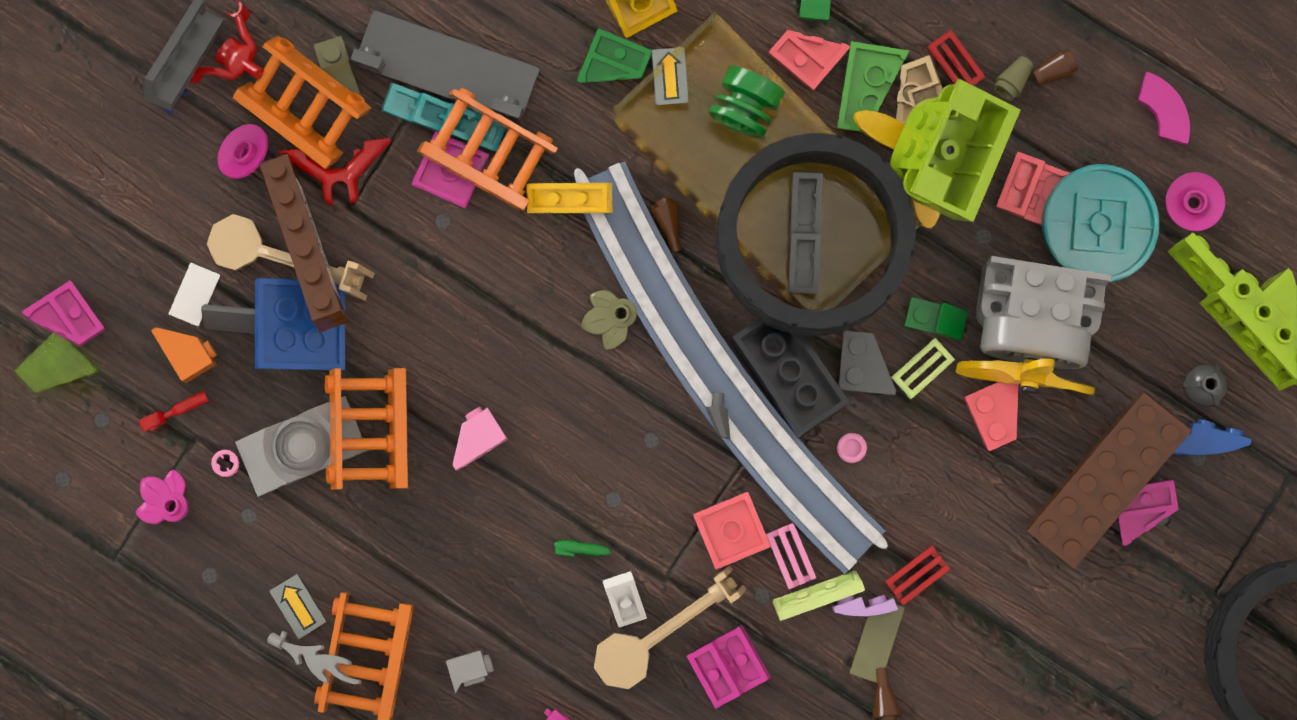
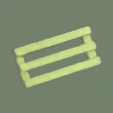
(903, 385)

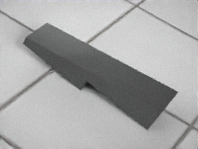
(805, 231)

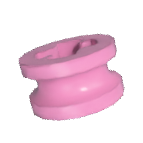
(217, 468)

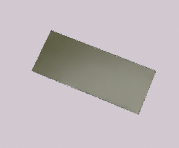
(876, 644)

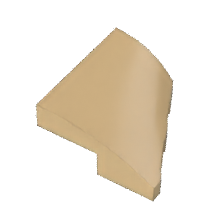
(918, 83)

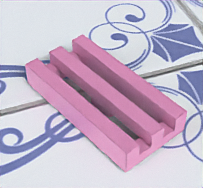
(800, 579)

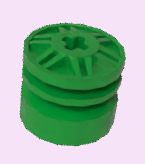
(743, 108)

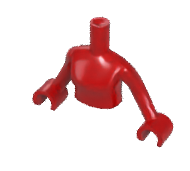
(233, 54)

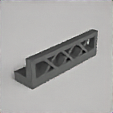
(182, 55)

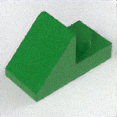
(936, 318)

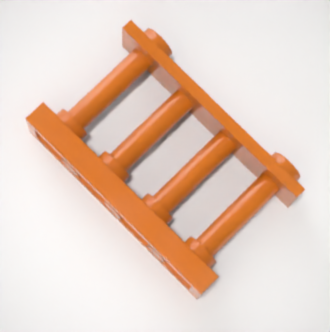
(278, 115)
(461, 165)
(394, 413)
(393, 647)

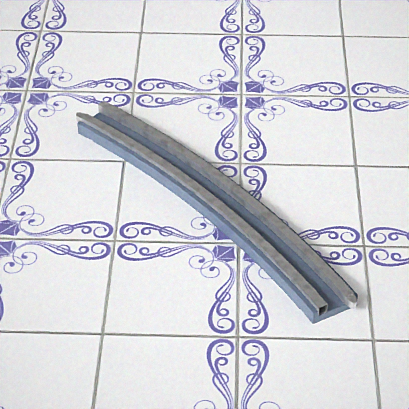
(708, 365)

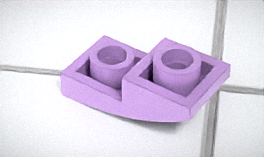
(856, 607)

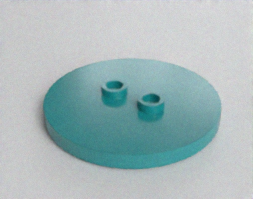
(1101, 221)

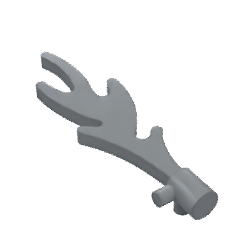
(314, 661)

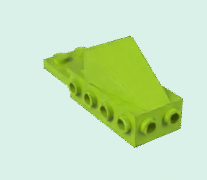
(1265, 311)

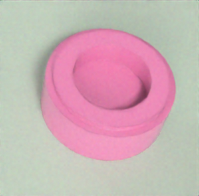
(851, 448)

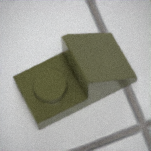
(336, 62)

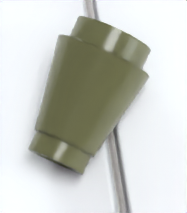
(1013, 79)

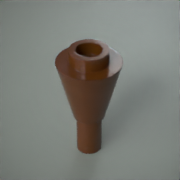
(667, 216)
(885, 702)

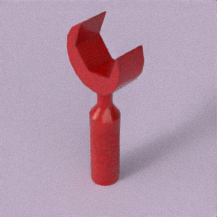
(159, 418)

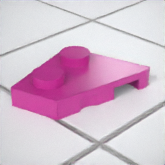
(65, 315)
(1147, 509)

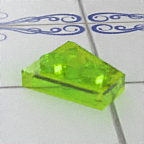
(54, 364)

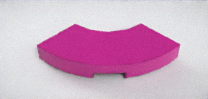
(1167, 107)

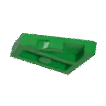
(613, 59)

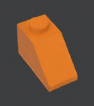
(186, 353)

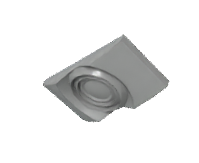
(293, 448)

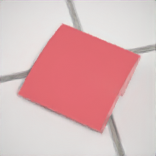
(1028, 187)

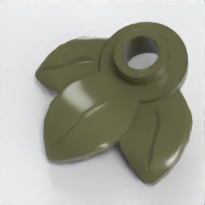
(605, 318)

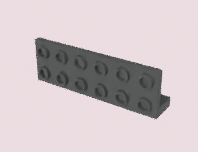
(444, 64)

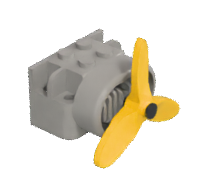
(1037, 319)

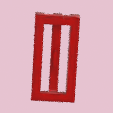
(963, 53)
(897, 590)

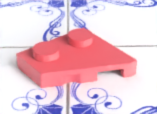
(807, 57)
(995, 413)

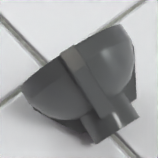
(1197, 390)

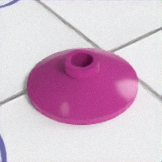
(242, 151)
(1206, 192)

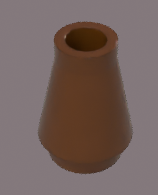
(1056, 67)

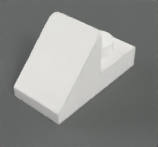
(624, 599)

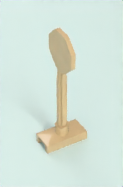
(238, 243)
(624, 658)

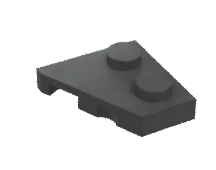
(863, 365)

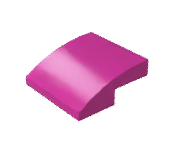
(728, 666)

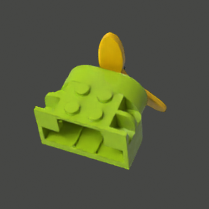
(945, 149)

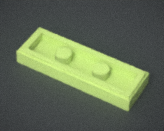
(818, 595)

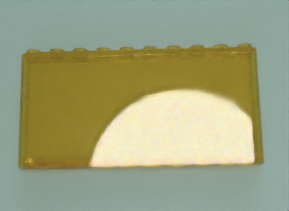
(708, 157)

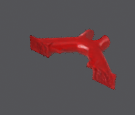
(349, 174)

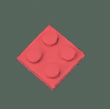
(731, 530)

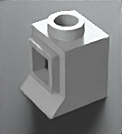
(469, 669)

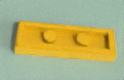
(569, 198)

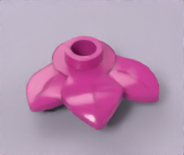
(158, 497)

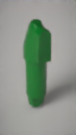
(573, 547)

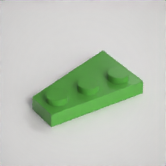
(867, 80)

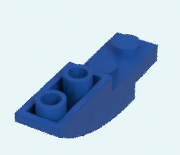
(1207, 440)

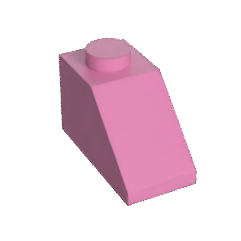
(477, 437)

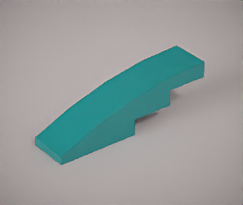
(433, 112)

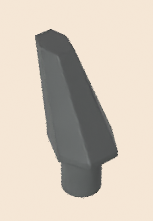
(719, 415)

